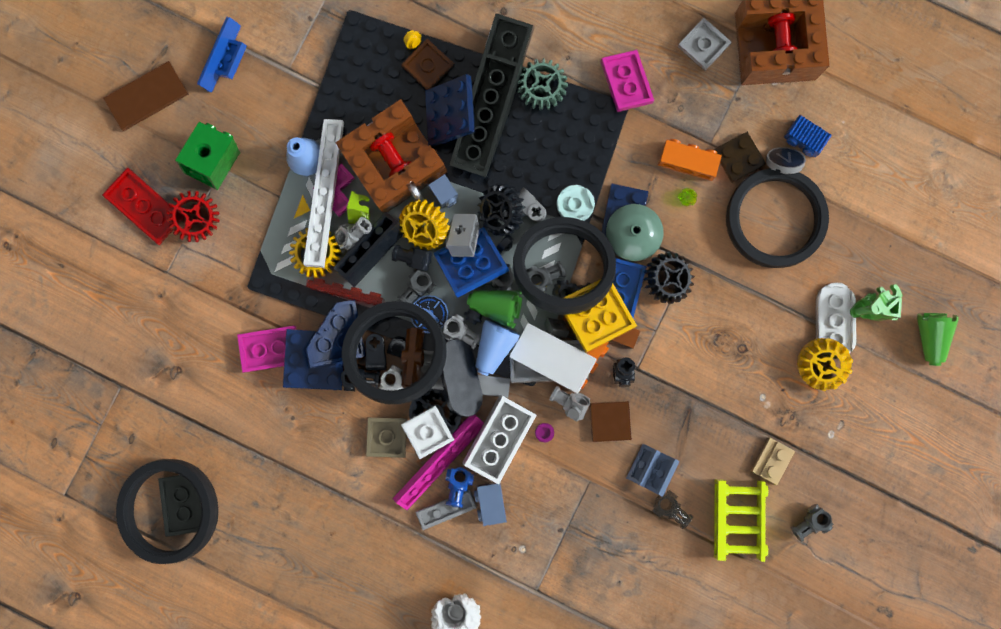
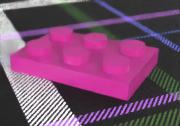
(627, 80)
(262, 349)

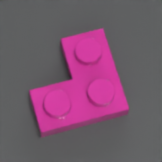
(340, 202)

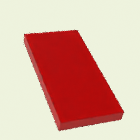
(141, 205)

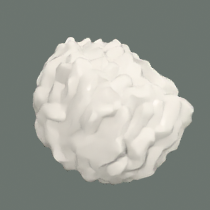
(456, 613)

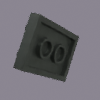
(179, 506)

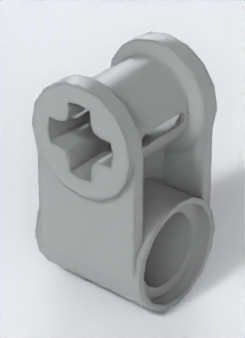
(531, 204)

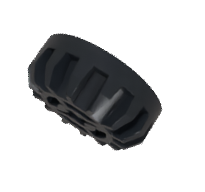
(418, 405)

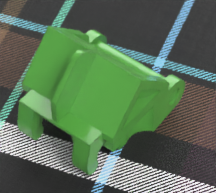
(880, 306)

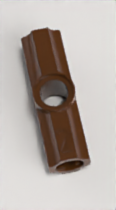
(412, 356)

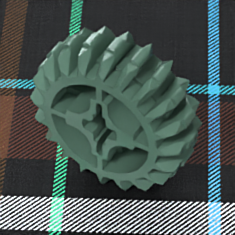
(554, 74)

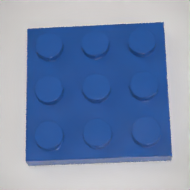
(471, 272)

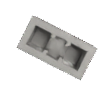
(463, 235)

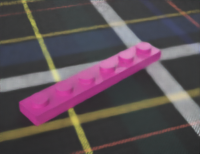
(438, 462)

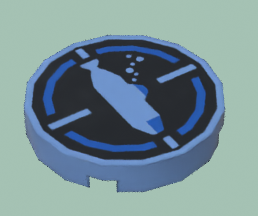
(435, 308)

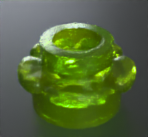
(687, 192)

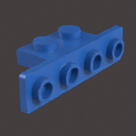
(224, 56)

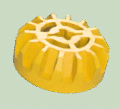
(809, 355)

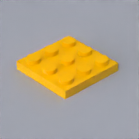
(602, 322)

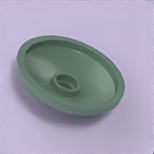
(626, 242)

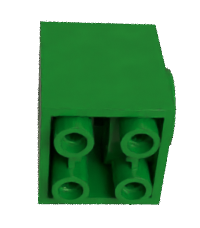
(208, 155)

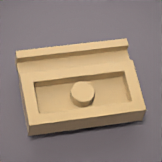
(772, 461)

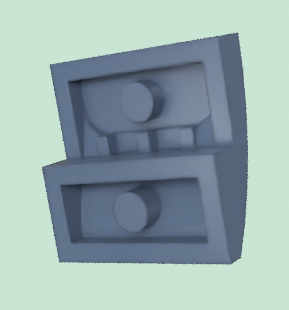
(652, 470)

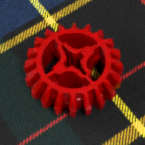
(189, 224)

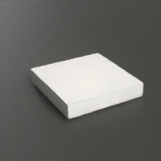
(427, 432)

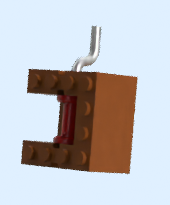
(790, 53)
(392, 157)

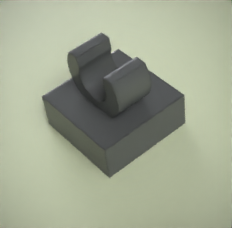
(556, 327)

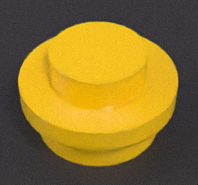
(412, 39)

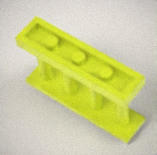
(722, 529)

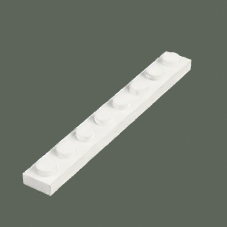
(323, 194)

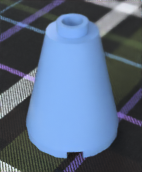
(302, 156)
(494, 346)

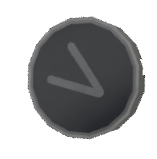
(786, 160)

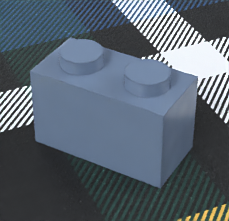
(443, 192)
(491, 504)

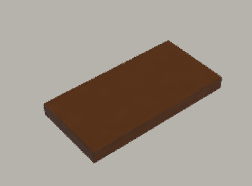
(145, 96)

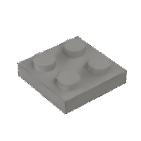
(704, 44)

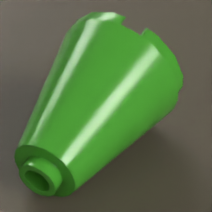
(497, 305)
(936, 335)

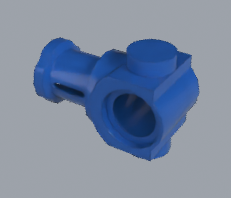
(459, 487)

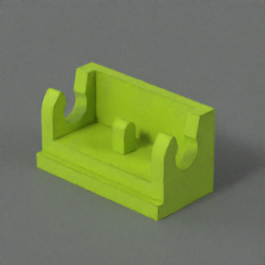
(355, 210)

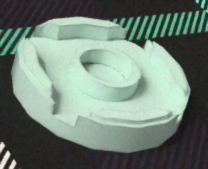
(575, 202)

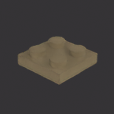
(386, 437)

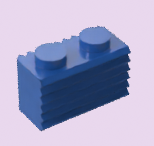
(807, 136)

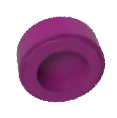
(544, 432)

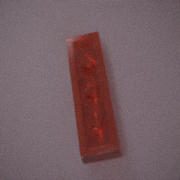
(338, 290)

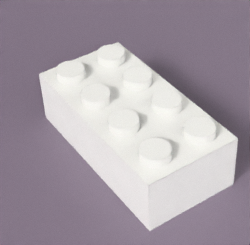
(499, 439)

